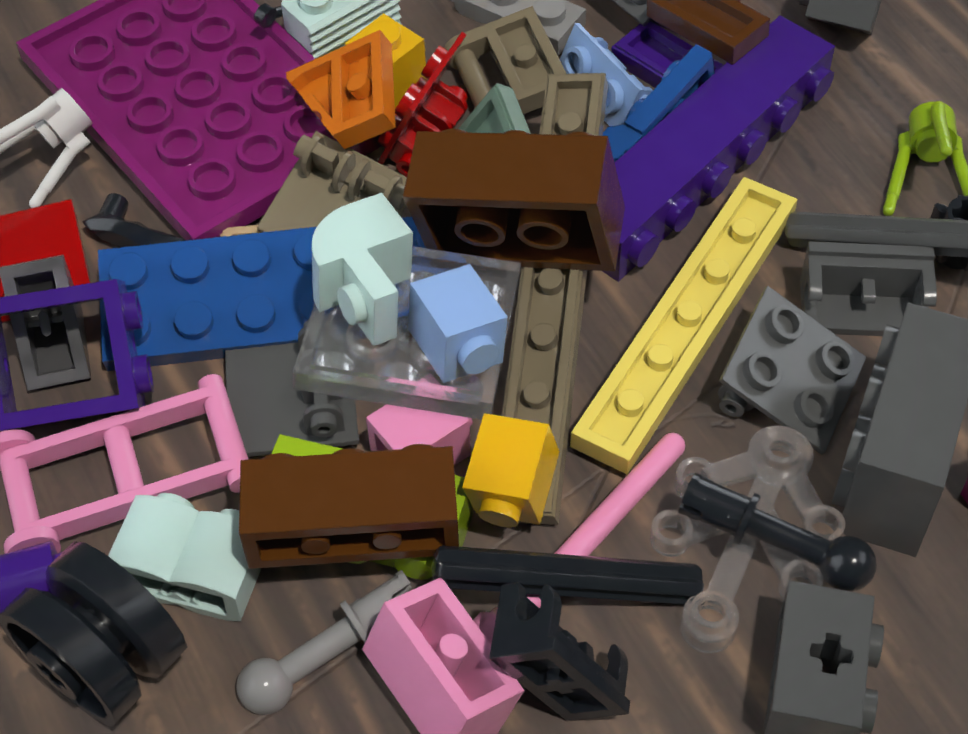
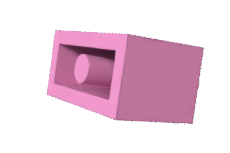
(440, 664)

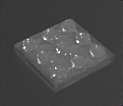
(345, 364)

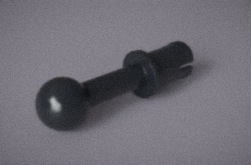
(844, 562)

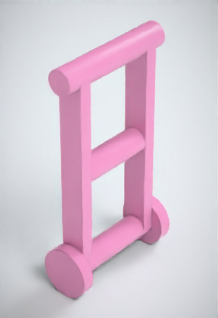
(22, 452)

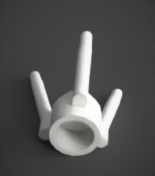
(57, 121)

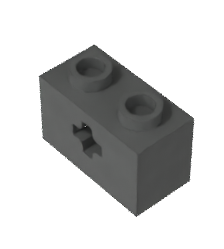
(817, 630)

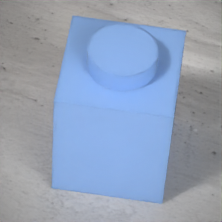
(457, 323)

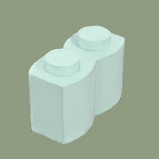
(186, 555)

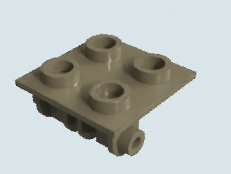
(327, 180)

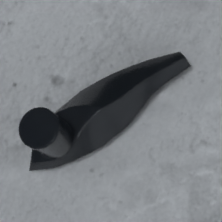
(121, 232)

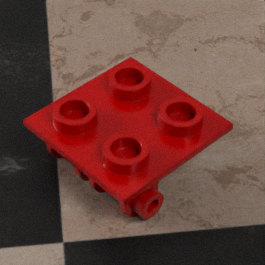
(424, 107)

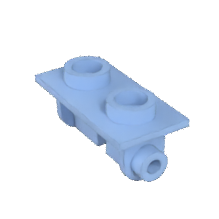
(591, 55)

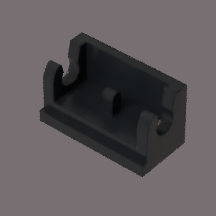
(552, 662)

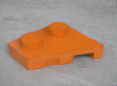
(351, 89)

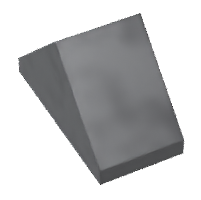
(50, 339)

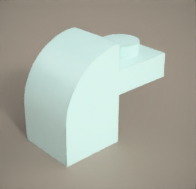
(358, 261)

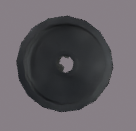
(93, 632)

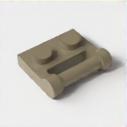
(520, 53)

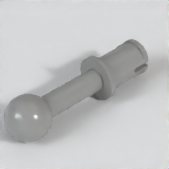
(268, 683)

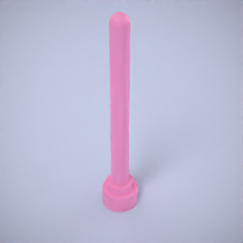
(609, 512)

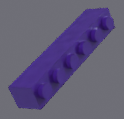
(714, 135)

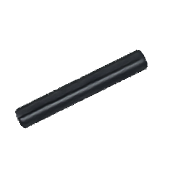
(568, 574)

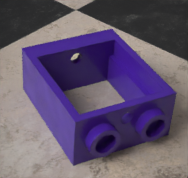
(132, 371)

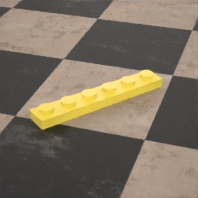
(682, 326)

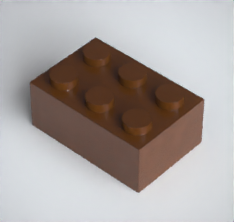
(518, 197)

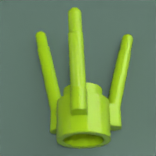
(933, 139)

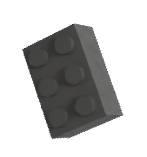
(906, 431)

